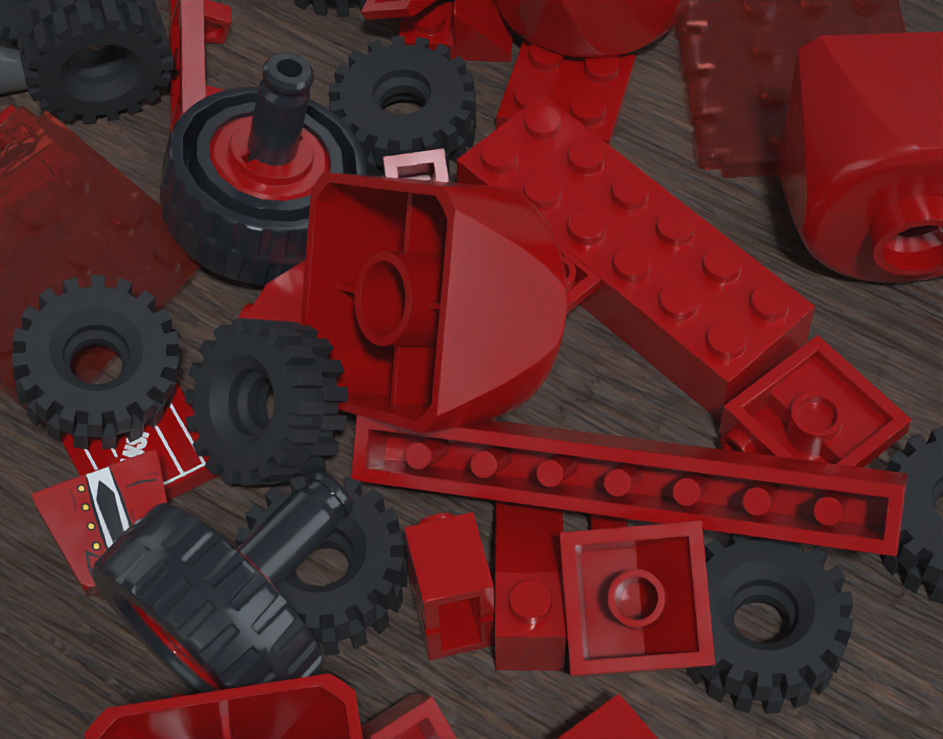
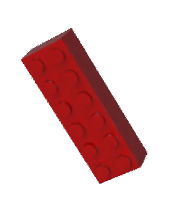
(666, 274)

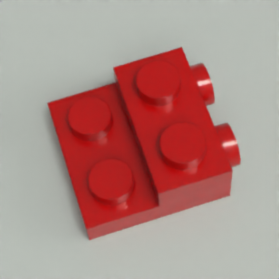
(813, 411)

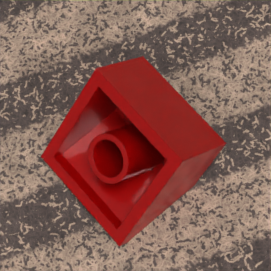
(636, 599)

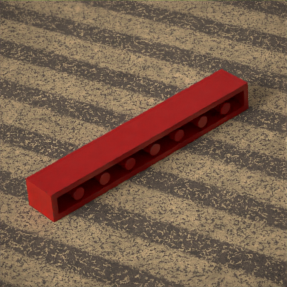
(641, 481)

